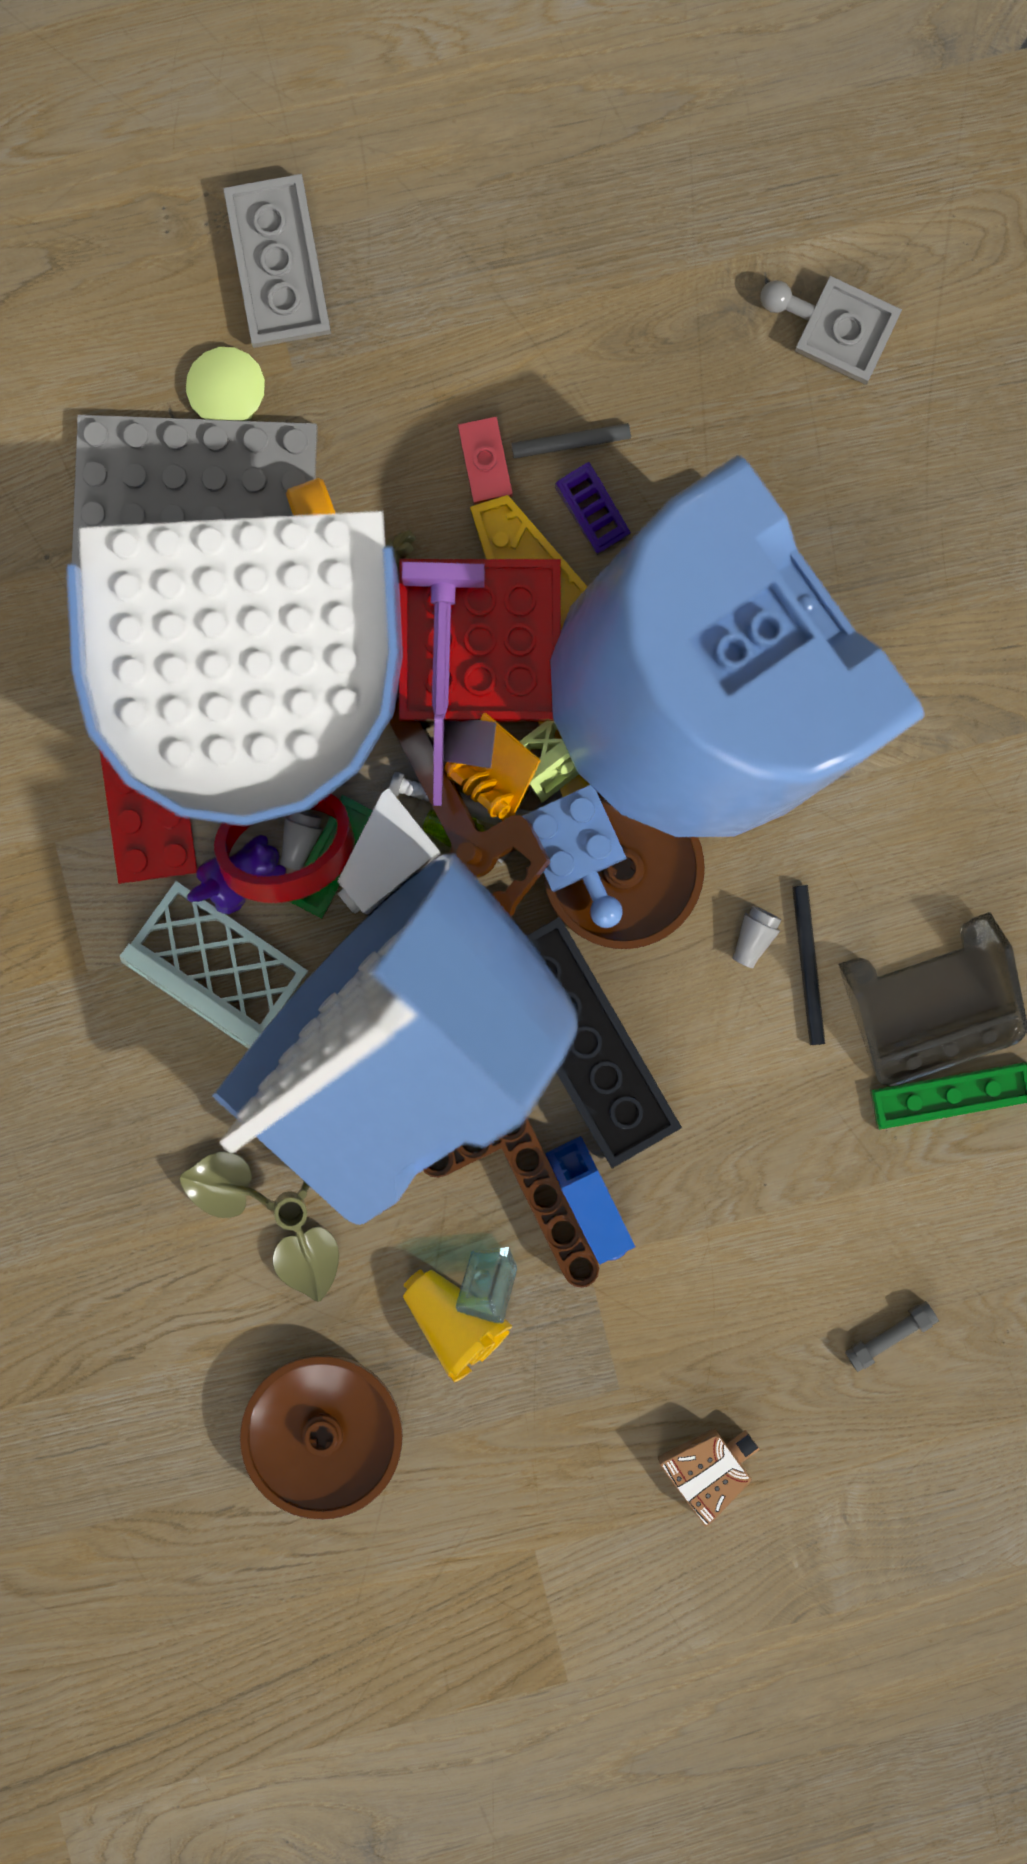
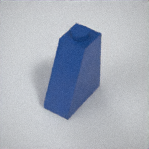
(590, 1200)

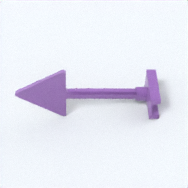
(443, 580)

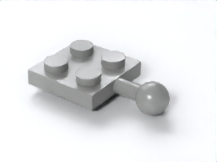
(843, 328)

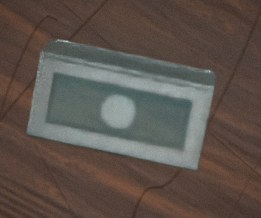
(487, 1284)

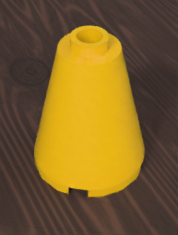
(451, 1334)

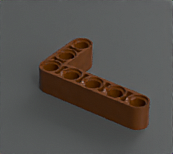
(529, 1180)

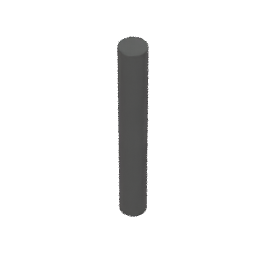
(571, 440)

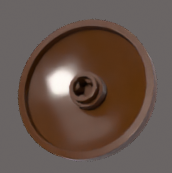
(654, 886)
(321, 1437)

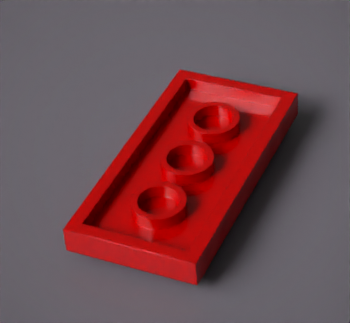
(145, 835)

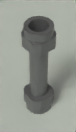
(920, 1317)

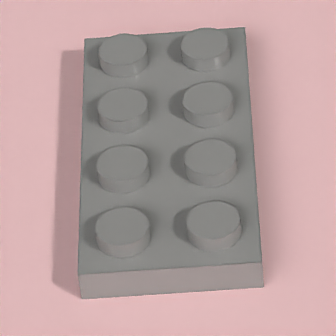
(277, 260)

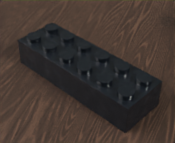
(602, 1063)

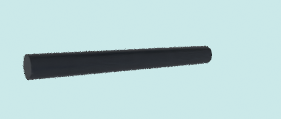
(808, 965)

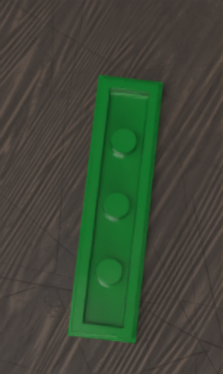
(950, 1095)

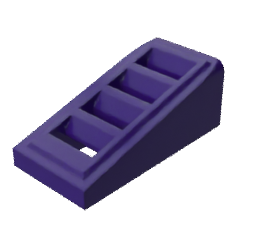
(596, 487)

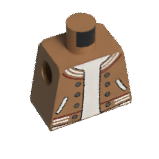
(710, 1471)

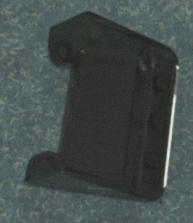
(939, 1007)

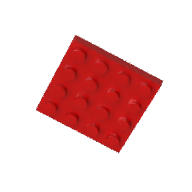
(497, 643)

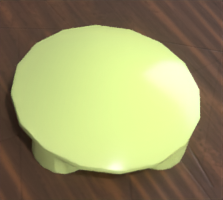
(225, 385)

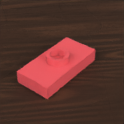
(485, 460)

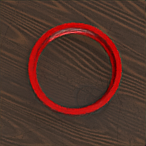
(295, 884)

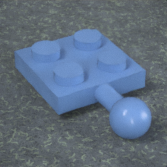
(580, 845)

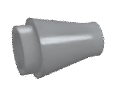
(299, 838)
(756, 934)

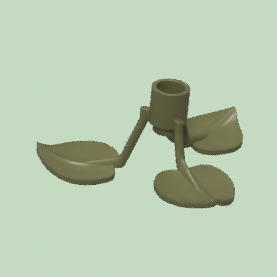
(301, 1260)

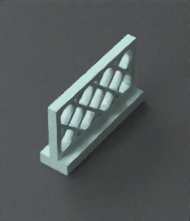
(190, 992)

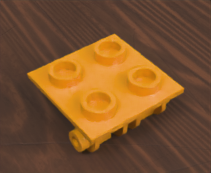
(505, 783)

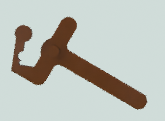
(473, 848)

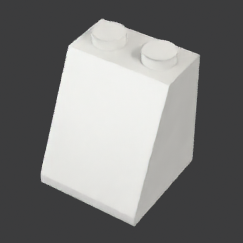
(384, 856)

